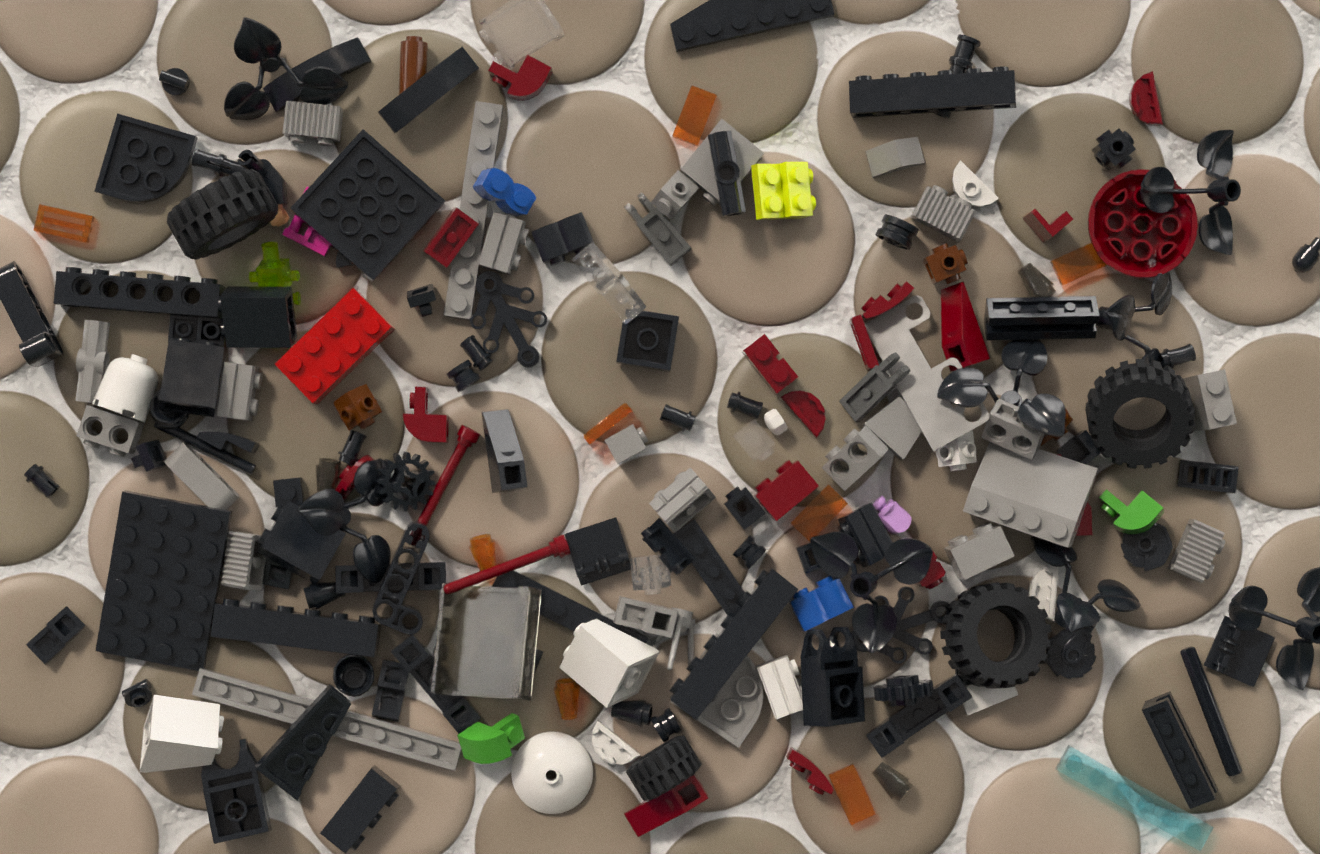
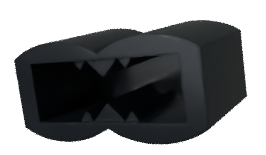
(562, 239)

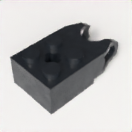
(831, 680)
(232, 785)

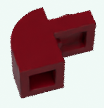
(526, 83)
(424, 425)

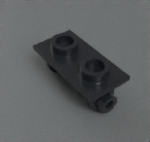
(673, 552)

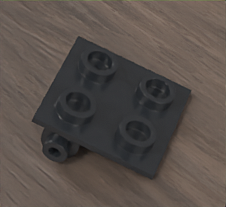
(598, 551)
(1239, 652)

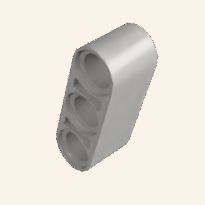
(201, 477)

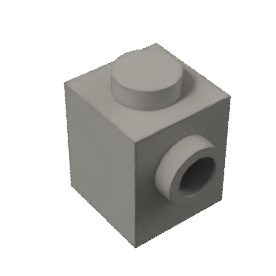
(674, 195)
(626, 443)

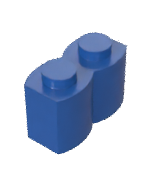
(509, 196)
(820, 603)

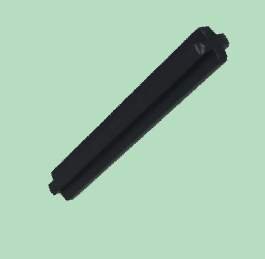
(1211, 711)

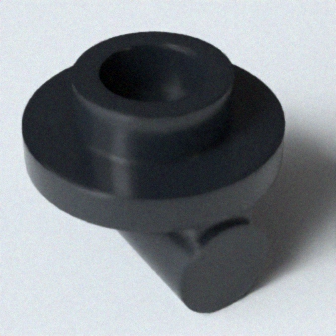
(174, 81)
(138, 694)

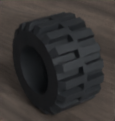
(663, 768)

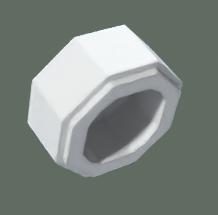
(775, 422)

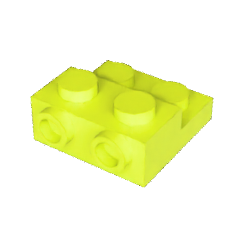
(783, 190)

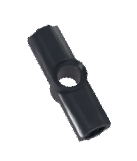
(723, 156)

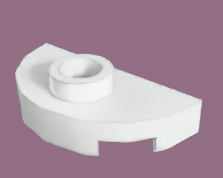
(970, 187)
(1044, 588)
(611, 746)

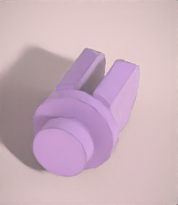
(892, 515)

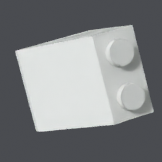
(607, 662)
(180, 734)

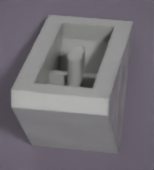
(895, 156)

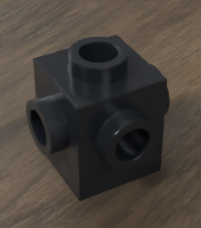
(1107, 156)

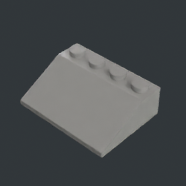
(1032, 495)

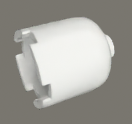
(127, 387)

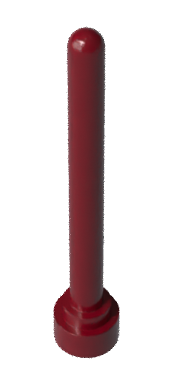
(465, 439)
(556, 548)

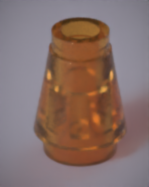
(483, 551)
(567, 697)

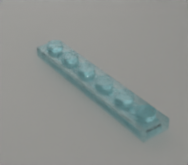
(1134, 798)

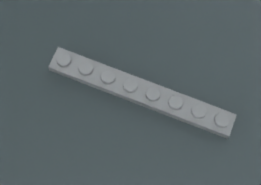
(480, 157)

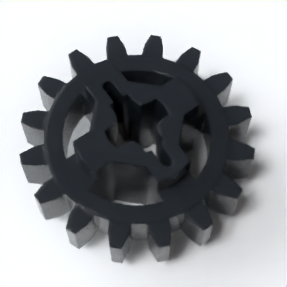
(409, 492)
(903, 690)

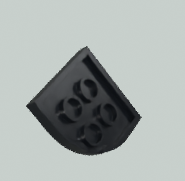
(143, 160)

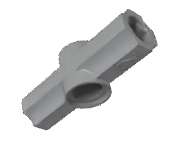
(92, 359)

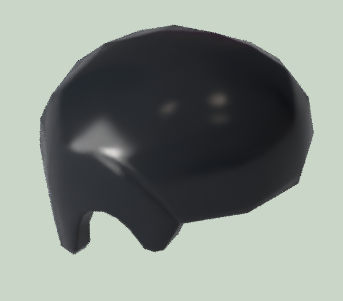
(353, 675)

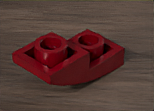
(880, 305)
(816, 778)

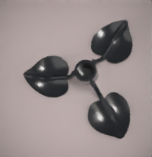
(260, 44)
(1216, 155)
(1120, 314)
(1045, 411)
(329, 513)
(907, 559)
(1072, 611)
(1294, 660)

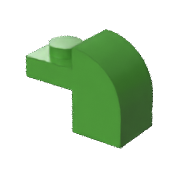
(1135, 518)
(491, 744)

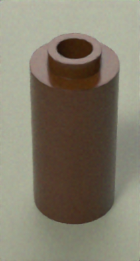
(412, 61)

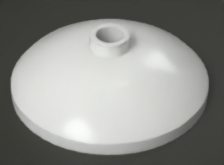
(557, 753)

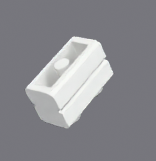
(781, 685)

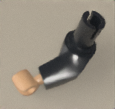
(272, 179)

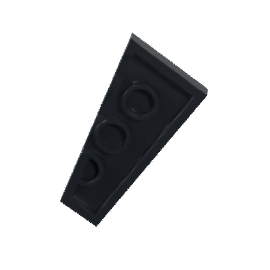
(297, 751)

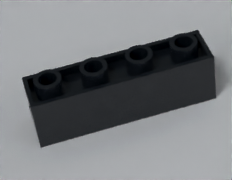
(1041, 318)
(1180, 750)

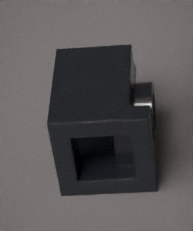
(753, 511)

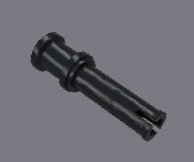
(962, 59)

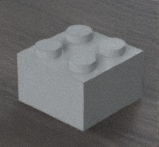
(978, 551)

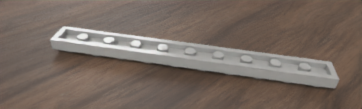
(354, 726)

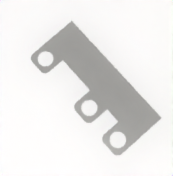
(920, 387)

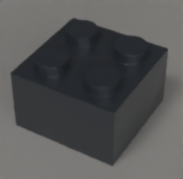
(648, 341)

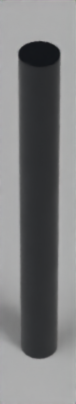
(223, 455)

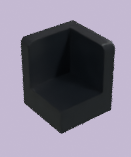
(1079, 448)

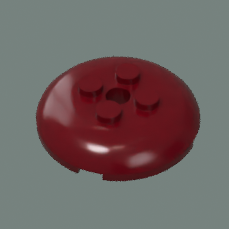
(1124, 247)

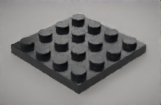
(367, 205)

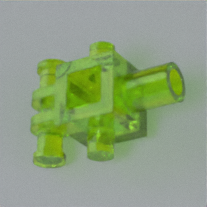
(275, 270)

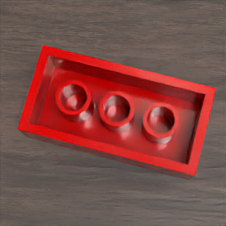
(334, 346)

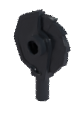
(1148, 548)
(1071, 653)

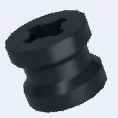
(463, 376)
(749, 552)
(666, 724)

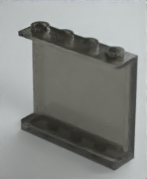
(486, 642)

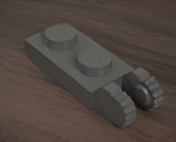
(659, 231)
(873, 388)

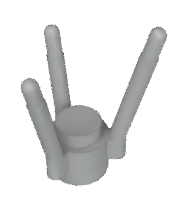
(683, 621)

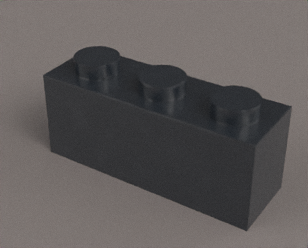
(361, 810)

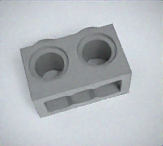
(111, 425)
(1009, 432)
(856, 459)

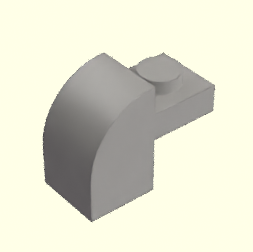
(645, 616)

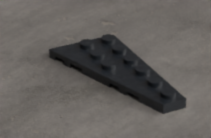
(733, 19)

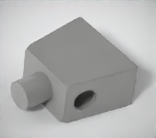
(895, 427)

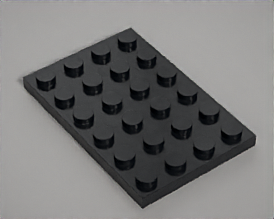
(163, 580)

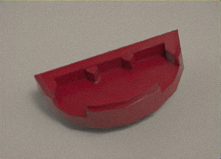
(1144, 100)
(807, 409)
(346, 484)

